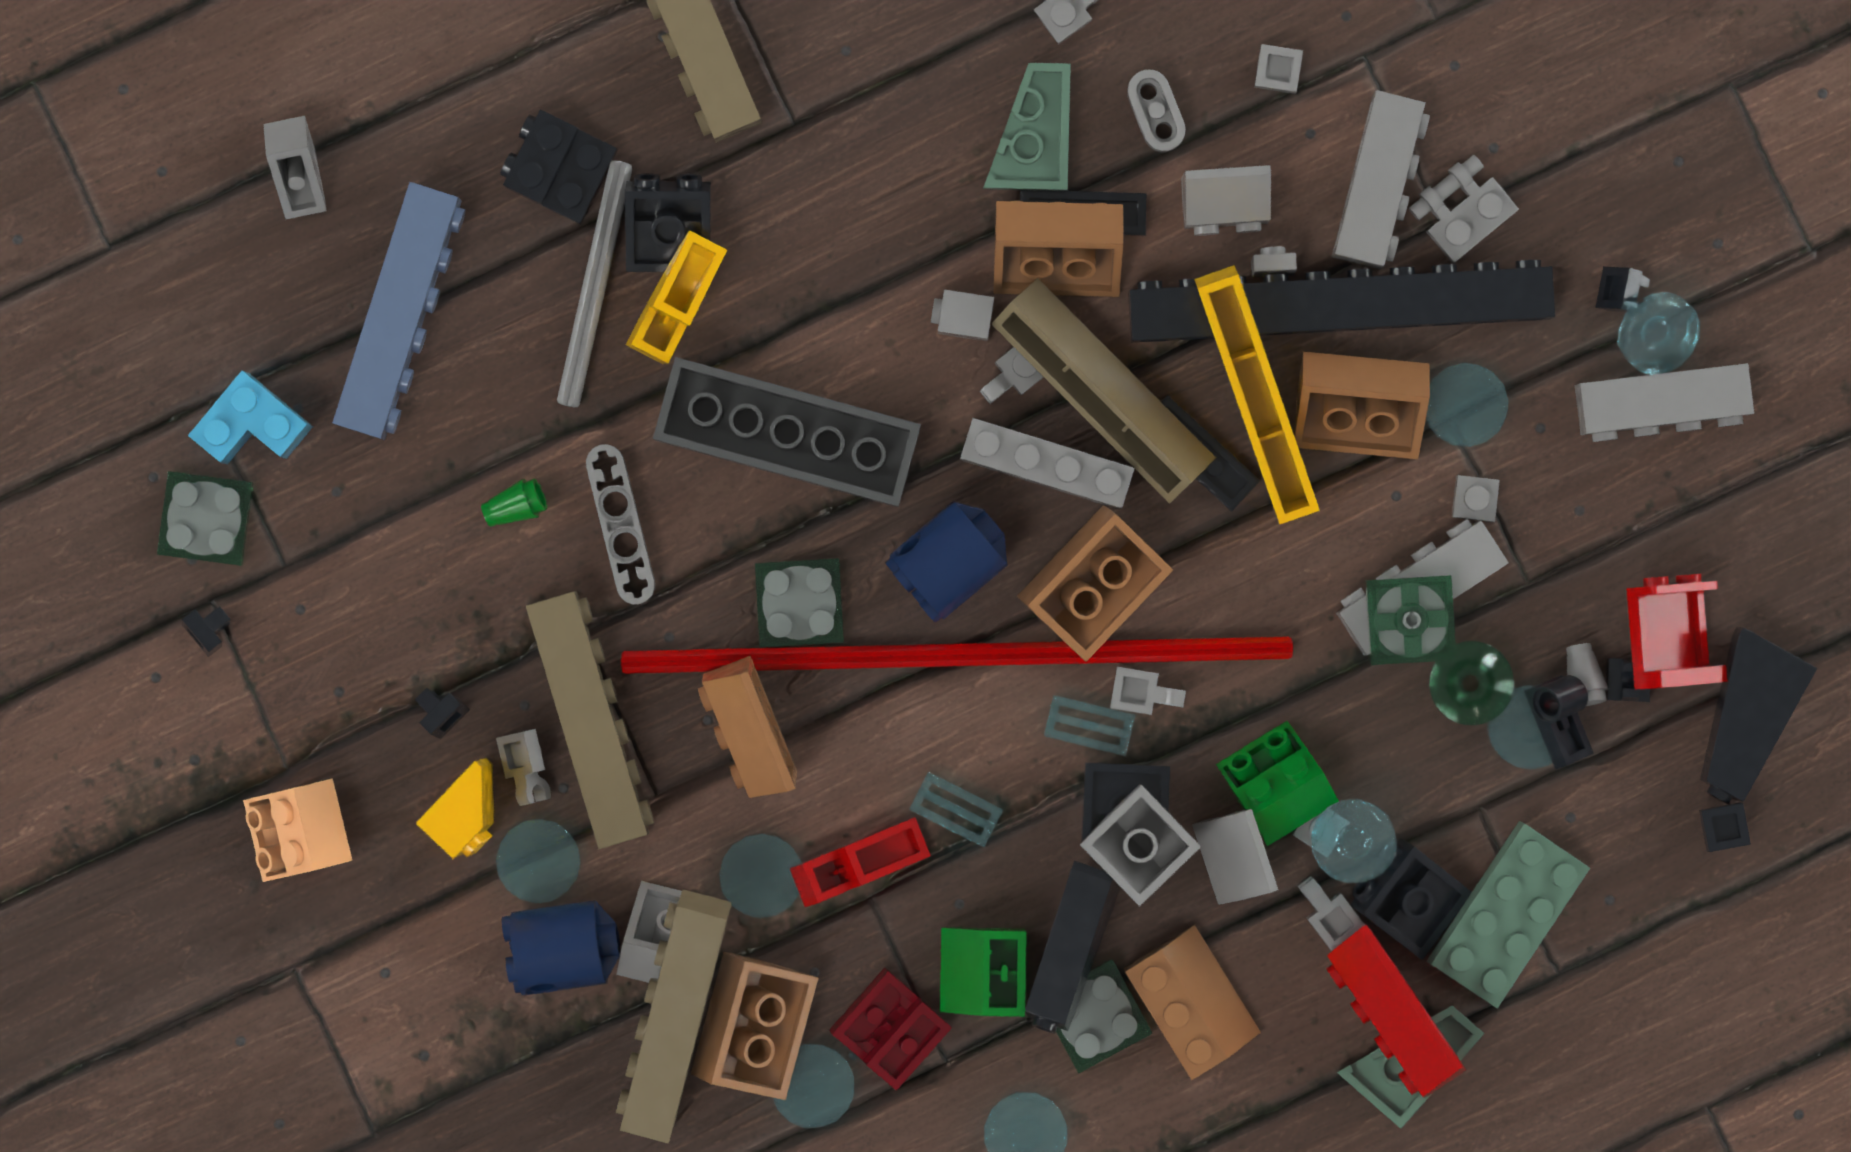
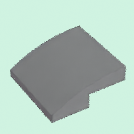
(1235, 857)

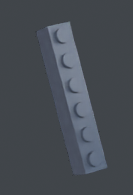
(398, 311)

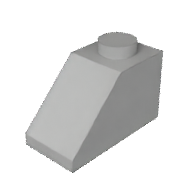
(294, 167)

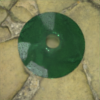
(1493, 689)

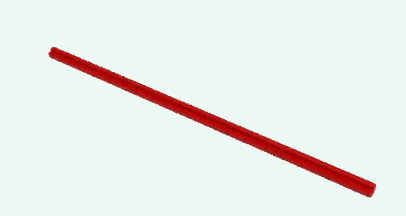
(958, 654)

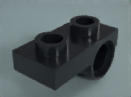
(1555, 712)

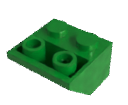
(1278, 782)
(983, 971)

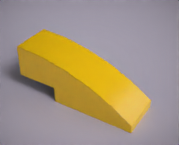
(676, 298)

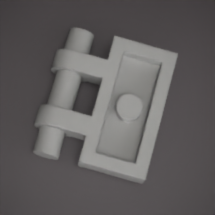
(1473, 218)

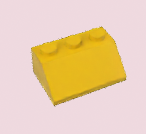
(463, 812)

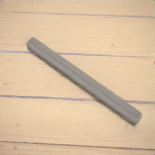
(594, 284)

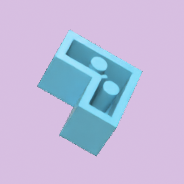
(248, 410)

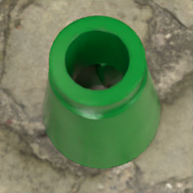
(517, 503)

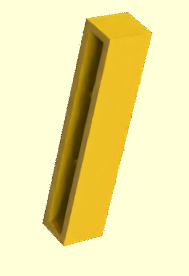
(1257, 394)

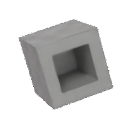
(963, 315)

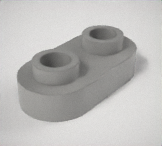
(1157, 111)

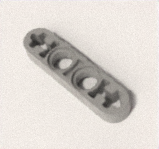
(625, 523)

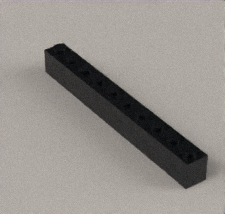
(1355, 301)

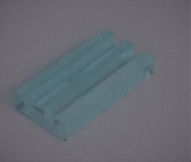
(1124, 733)
(924, 792)

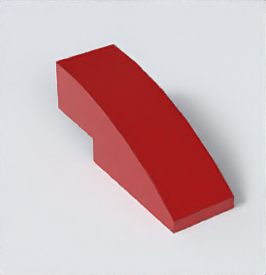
(860, 862)

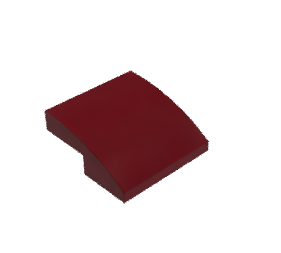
(890, 1028)

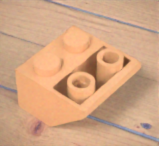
(297, 830)

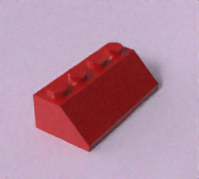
(1395, 1012)

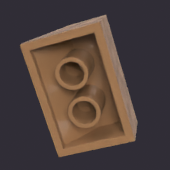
(1063, 244)
(1361, 405)
(1095, 583)
(748, 729)
(1192, 1002)
(754, 1026)

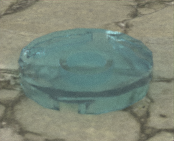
(1659, 333)
(1466, 405)
(1517, 735)
(1353, 841)
(538, 861)
(758, 875)
(818, 1087)
(1025, 1125)

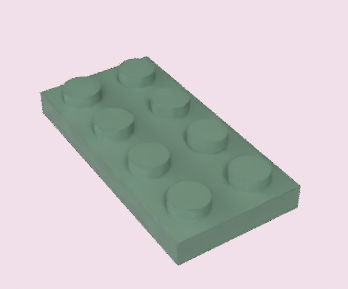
(1508, 914)

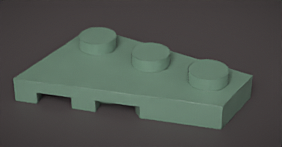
(1036, 134)
(1379, 1079)

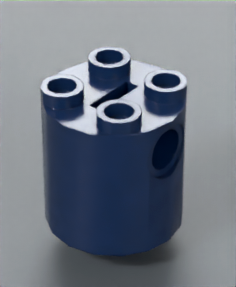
(950, 558)
(560, 947)

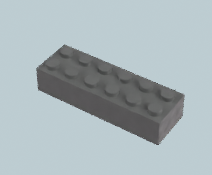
(787, 432)

